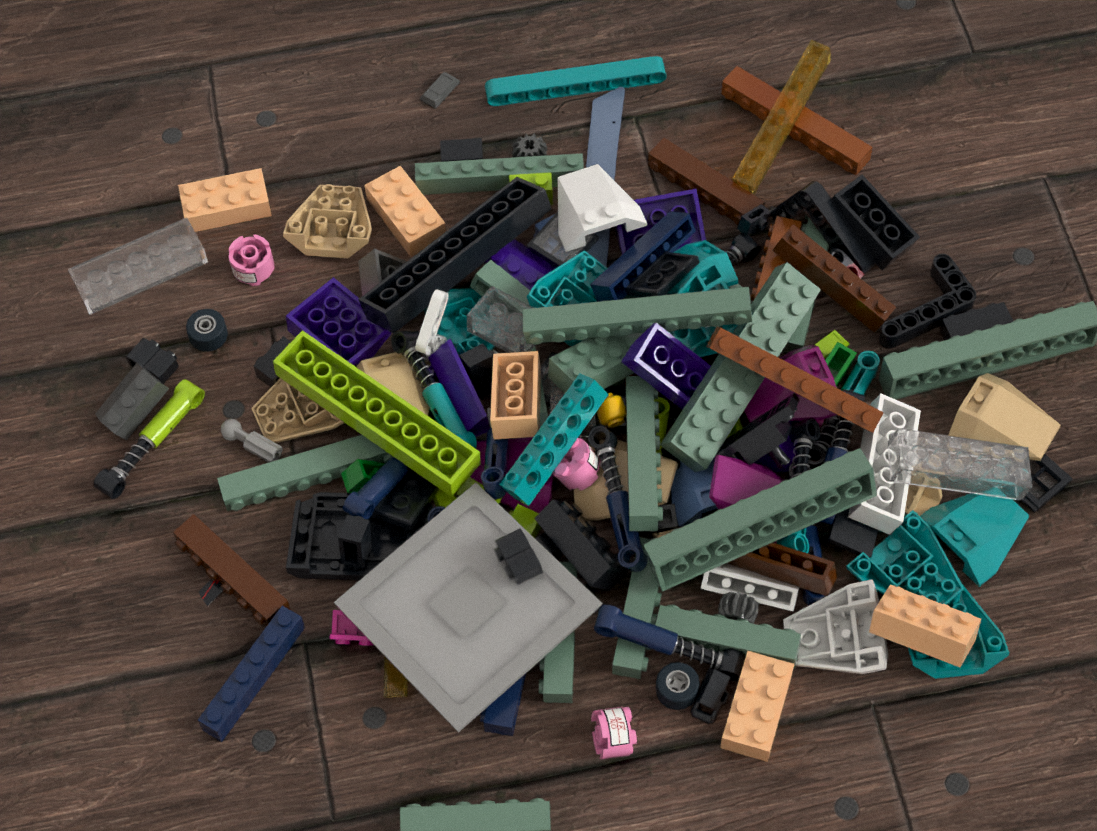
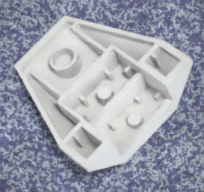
(592, 203)
(838, 633)

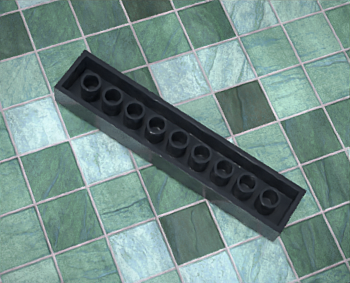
(455, 254)

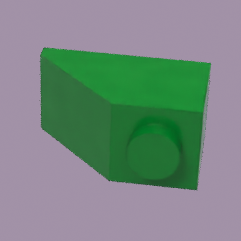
(359, 474)

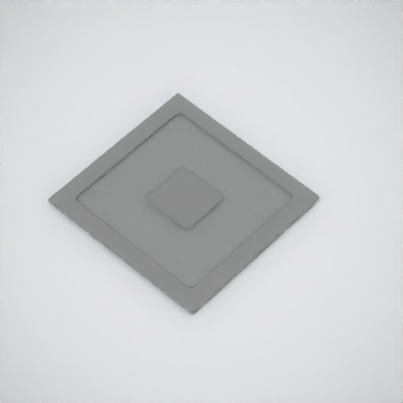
(453, 614)

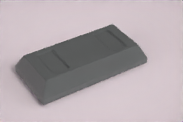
(439, 90)

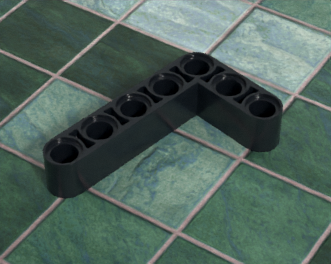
(828, 221)
(935, 308)

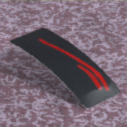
(210, 591)

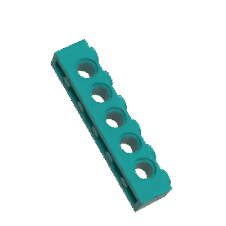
(554, 439)

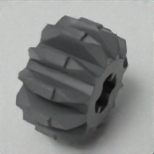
(529, 146)
(738, 606)

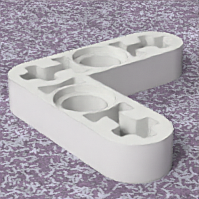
(428, 339)

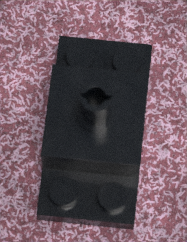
(763, 435)

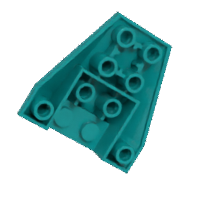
(706, 253)
(567, 285)
(454, 320)
(978, 531)
(911, 561)
(985, 653)

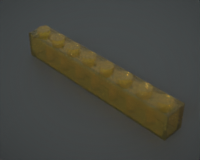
(782, 116)

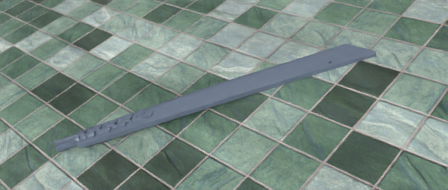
(603, 148)

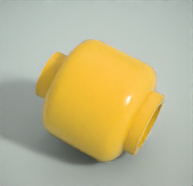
(612, 411)

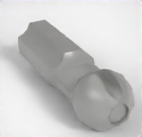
(253, 442)

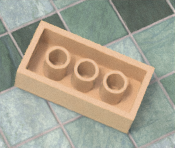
(225, 200)
(405, 210)
(515, 395)
(925, 625)
(757, 706)

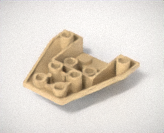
(330, 222)
(396, 375)
(289, 414)
(1004, 415)
(593, 499)

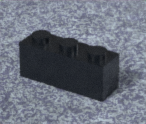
(975, 320)

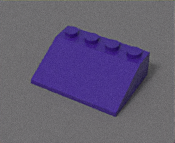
(655, 208)
(338, 322)

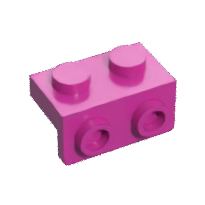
(344, 630)

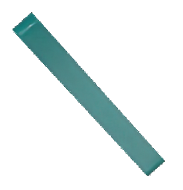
(575, 81)

